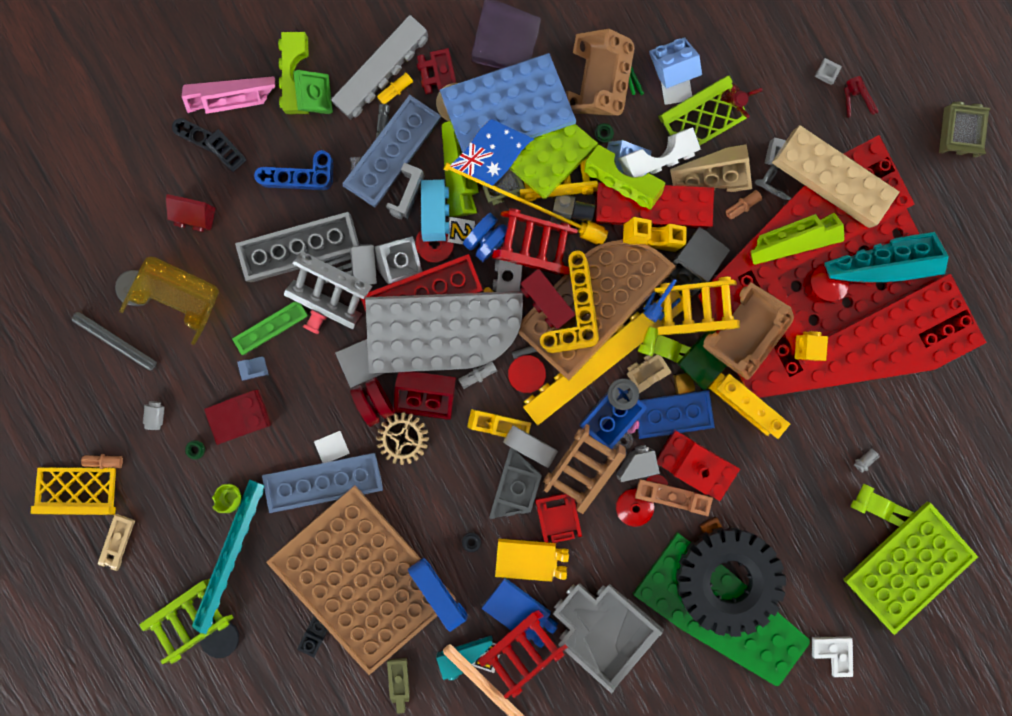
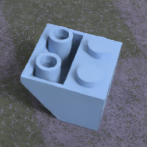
(676, 62)

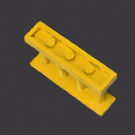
(567, 188)
(708, 323)
(749, 405)

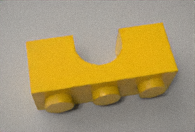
(667, 238)

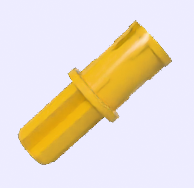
(395, 88)

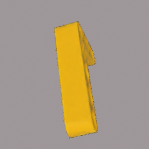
(581, 308)

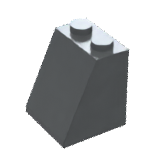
(698, 259)

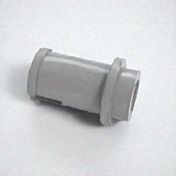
(866, 460)

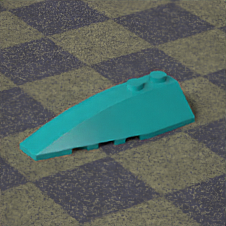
(897, 261)

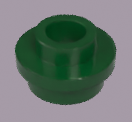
(608, 129)
(189, 449)

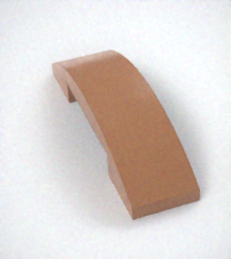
(673, 497)

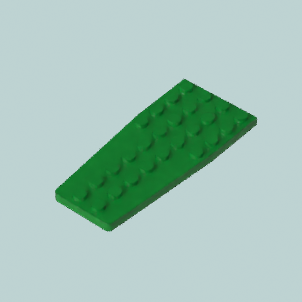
(767, 652)

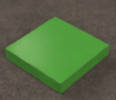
(313, 92)

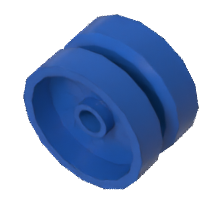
(484, 235)

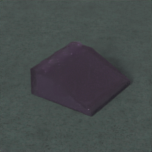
(504, 35)

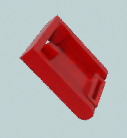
(558, 520)

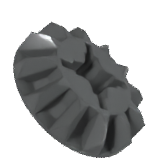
(632, 395)

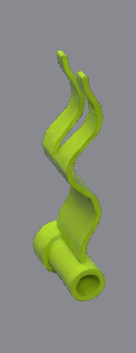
(662, 346)
(879, 506)

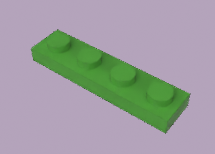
(270, 327)

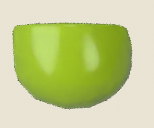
(226, 498)

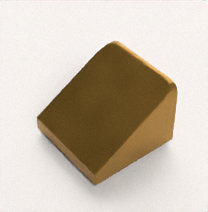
(683, 383)

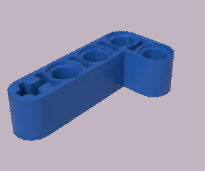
(295, 174)
(449, 612)

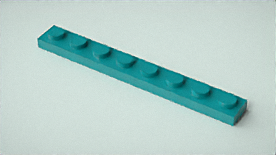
(229, 552)

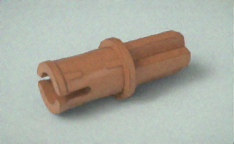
(743, 204)
(102, 461)

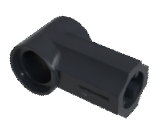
(583, 211)

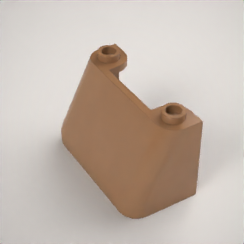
(761, 327)

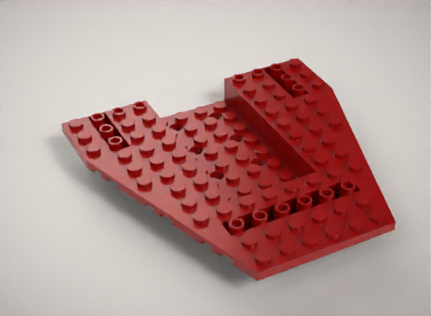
(884, 331)

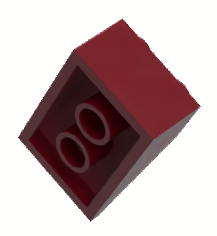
(237, 417)

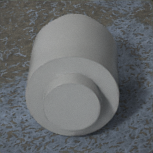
(153, 415)

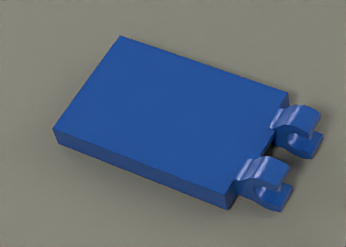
(513, 605)

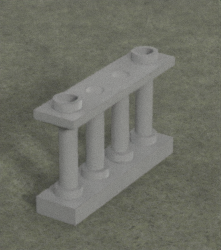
(321, 303)

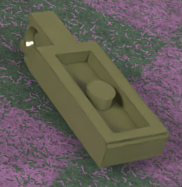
(398, 682)

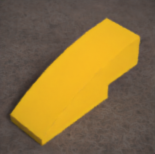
(495, 423)

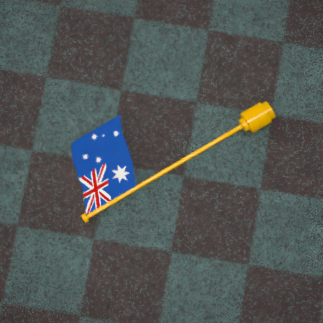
(492, 155)

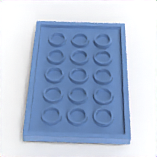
(518, 96)

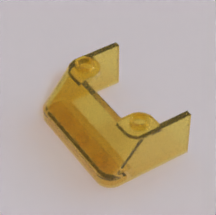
(174, 289)

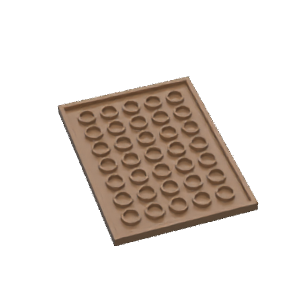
(356, 579)

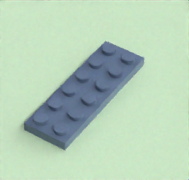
(390, 150)
(321, 482)

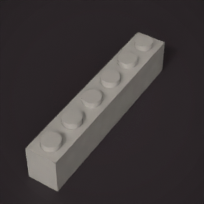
(380, 67)

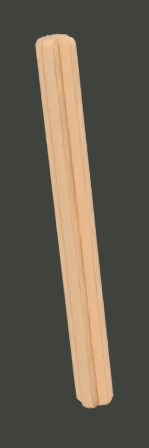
(477, 678)

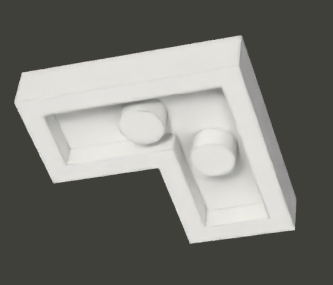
(839, 650)

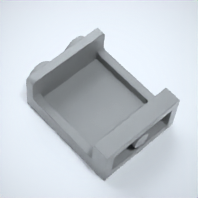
(410, 194)

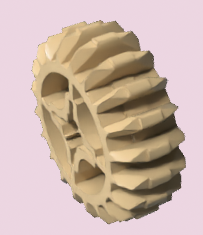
(411, 441)

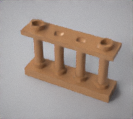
(593, 485)

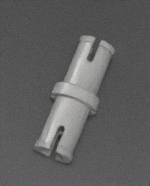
(477, 375)

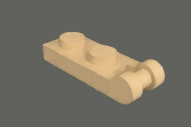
(116, 542)

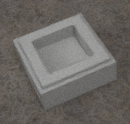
(828, 71)

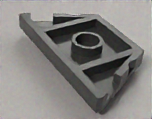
(516, 487)

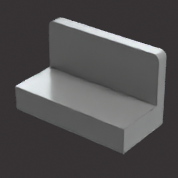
(363, 263)

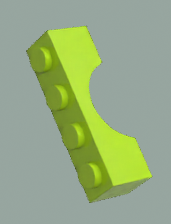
(294, 49)
(643, 189)

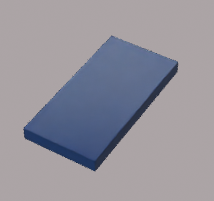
(679, 412)

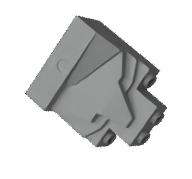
(605, 632)

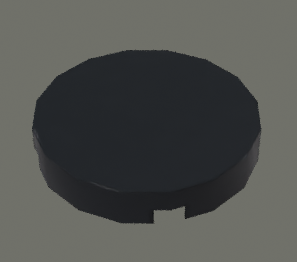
(221, 643)

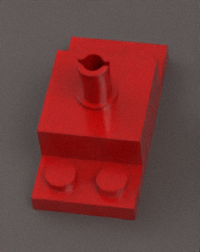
(697, 465)

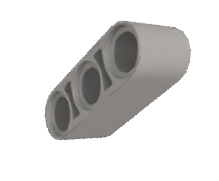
(530, 446)

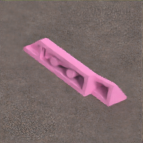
(226, 94)

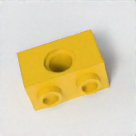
(811, 346)

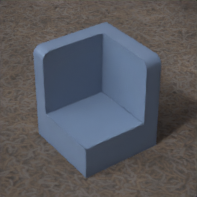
(252, 368)

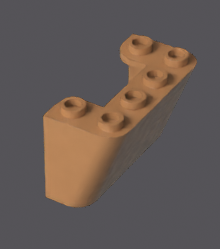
(605, 72)

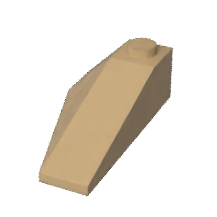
(722, 170)

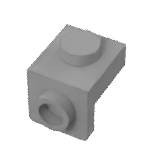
(564, 207)

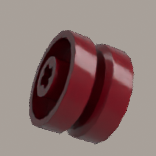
(372, 402)

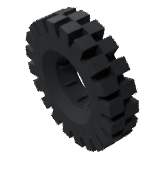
(759, 597)

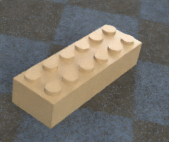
(835, 177)

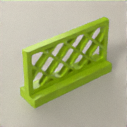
(699, 99)

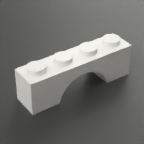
(679, 146)

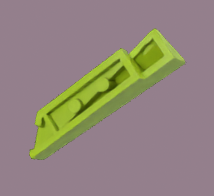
(460, 187)
(798, 237)

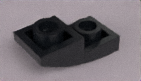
(312, 638)

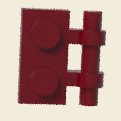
(442, 67)

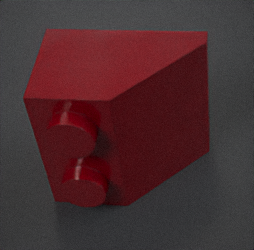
(189, 212)

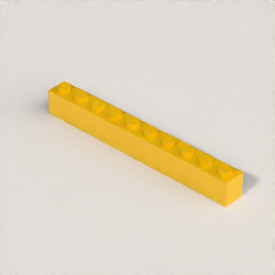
(617, 347)

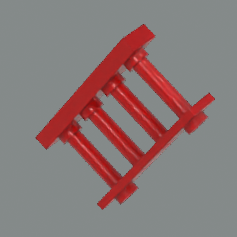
(523, 257)
(518, 634)

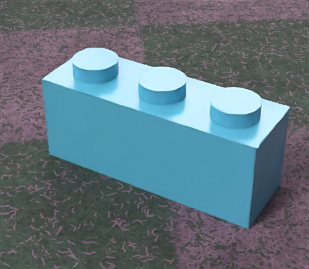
(434, 210)

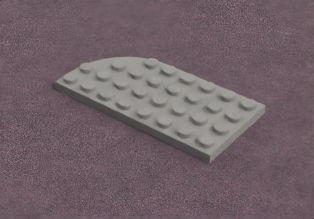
(440, 330)

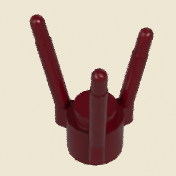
(856, 86)
(741, 98)

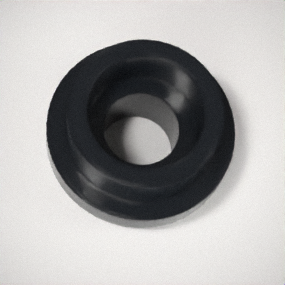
(471, 548)

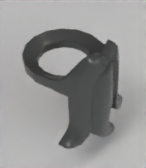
(766, 183)

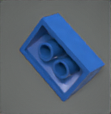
(609, 423)

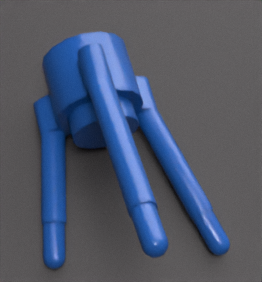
(654, 311)

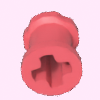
(314, 322)

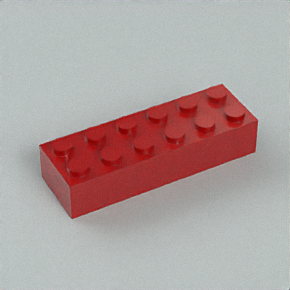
(677, 205)
(449, 278)

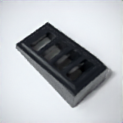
(237, 163)

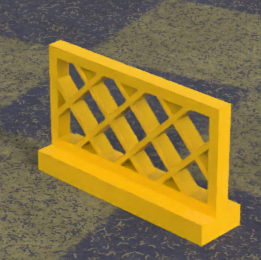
(74, 508)

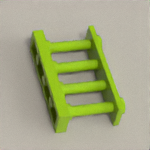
(170, 613)

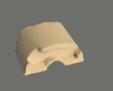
(648, 371)

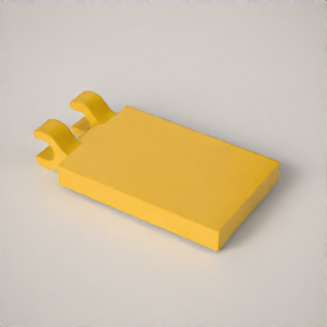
(530, 560)

